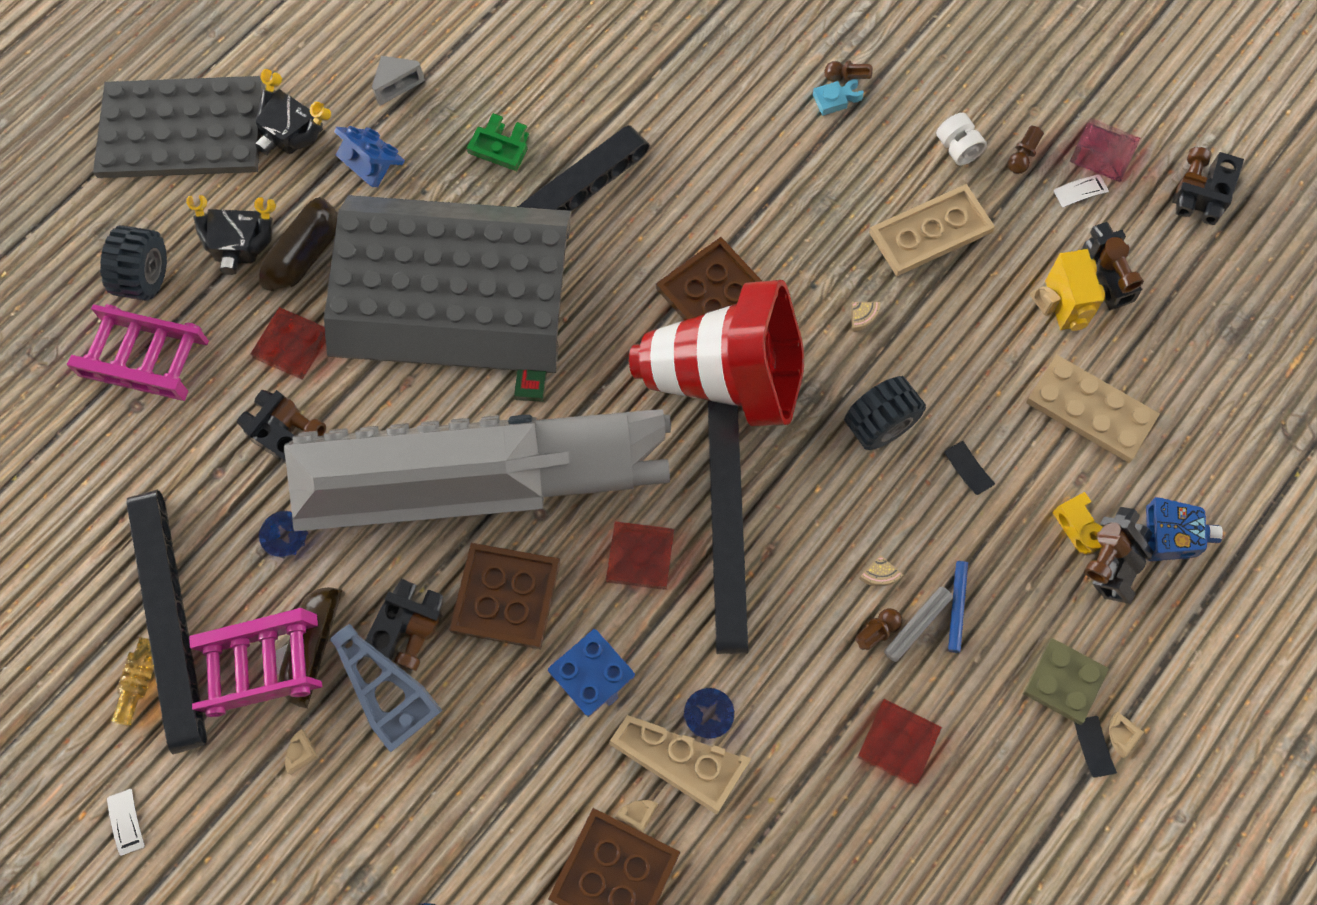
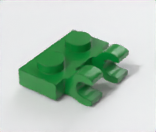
(497, 148)

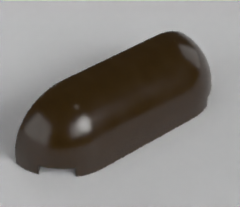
(299, 245)
(324, 604)

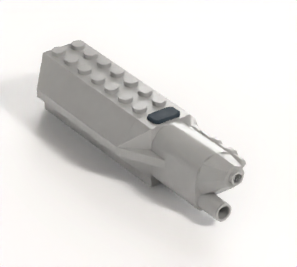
(467, 466)

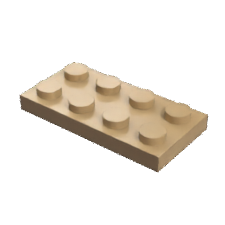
(931, 230)
(1093, 408)

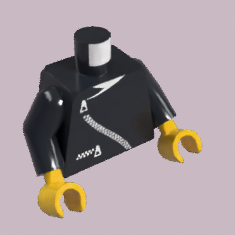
(285, 120)
(233, 234)

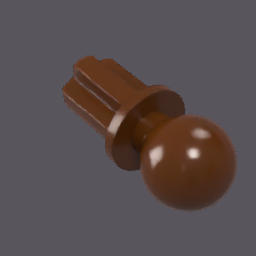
(837, 71)
(1019, 161)
(879, 628)

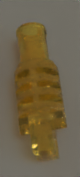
(133, 682)

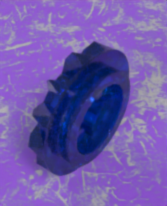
(270, 532)
(706, 698)

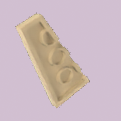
(690, 766)

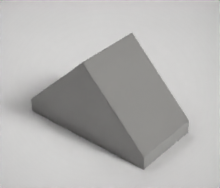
(395, 77)

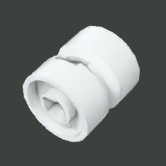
(961, 138)

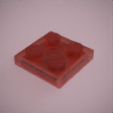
(290, 343)
(640, 555)
(899, 742)

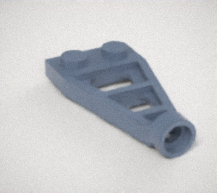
(405, 719)

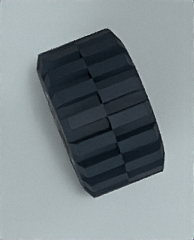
(133, 262)
(885, 413)

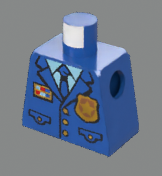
(1179, 530)

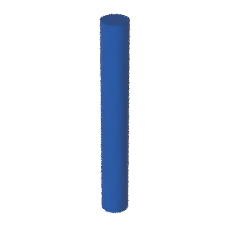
(958, 605)

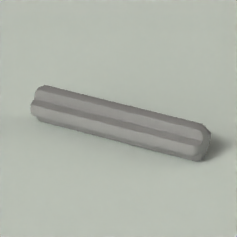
(918, 624)

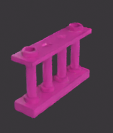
(141, 378)
(239, 638)

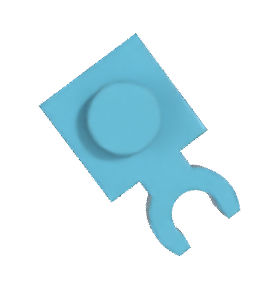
(834, 98)

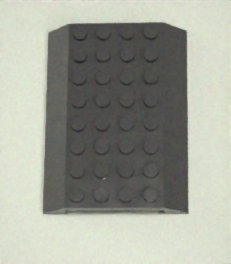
(446, 283)

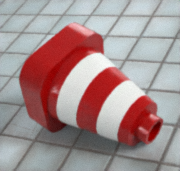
(731, 355)

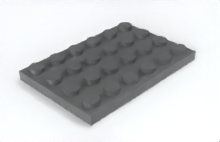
(178, 127)

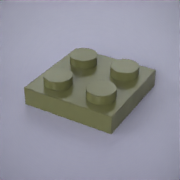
(1066, 681)

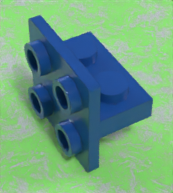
(366, 153)
(591, 673)

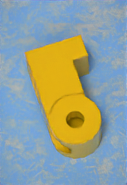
(1079, 524)

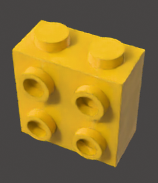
(1077, 285)

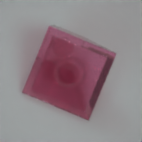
(1105, 149)

